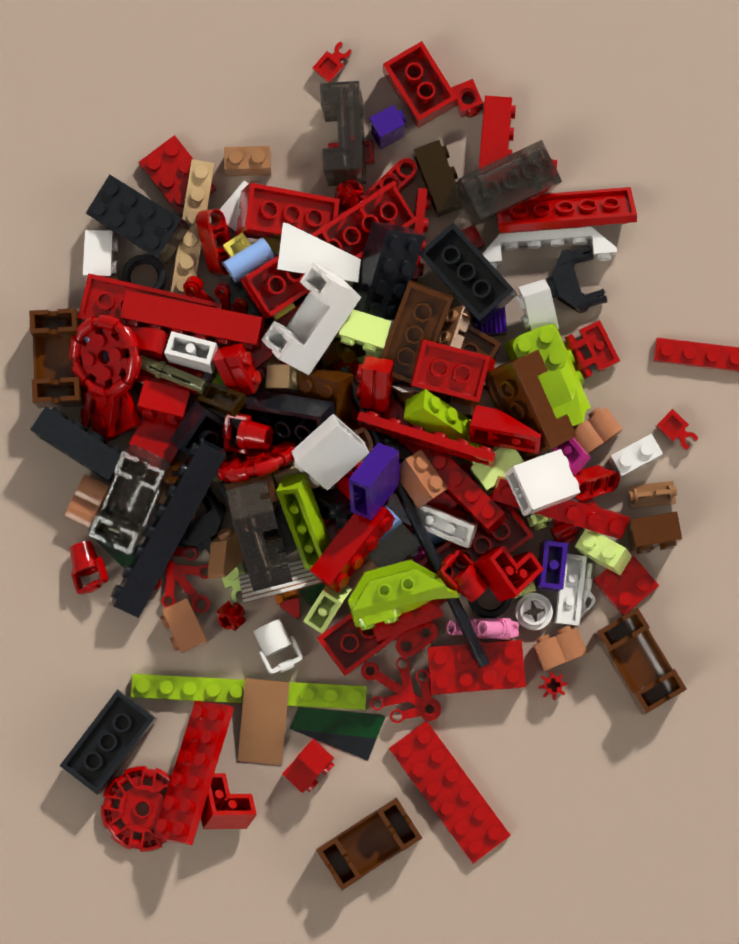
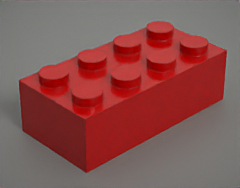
(456, 671)

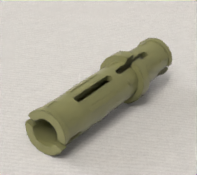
(182, 378)

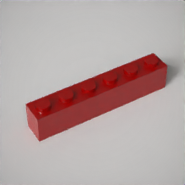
(193, 319)

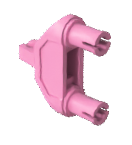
(488, 628)

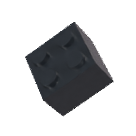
(203, 424)

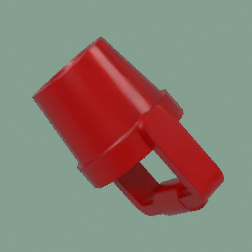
(249, 434)
(85, 563)
(467, 581)

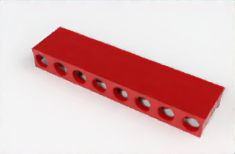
(276, 288)

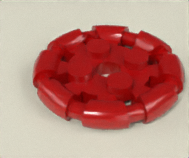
(93, 357)
(257, 462)
(128, 804)

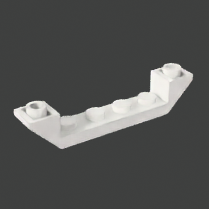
(600, 245)

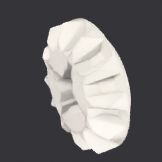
(540, 602)

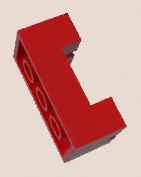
(268, 207)

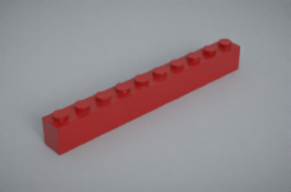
(459, 484)

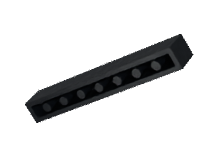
(168, 527)

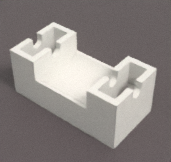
(315, 321)

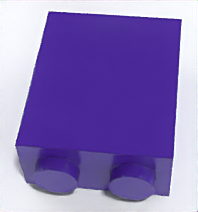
(374, 481)

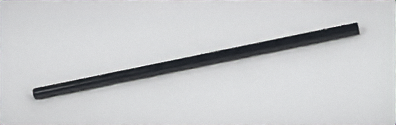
(428, 548)

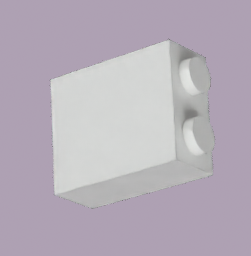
(329, 452)
(542, 482)

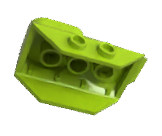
(561, 380)
(394, 590)

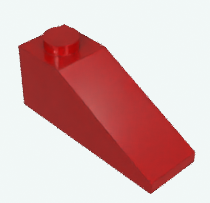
(499, 429)

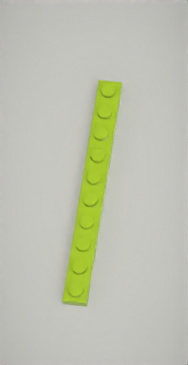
(233, 690)

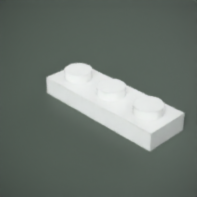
(570, 598)

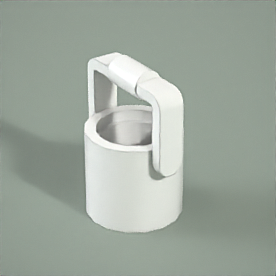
(273, 639)

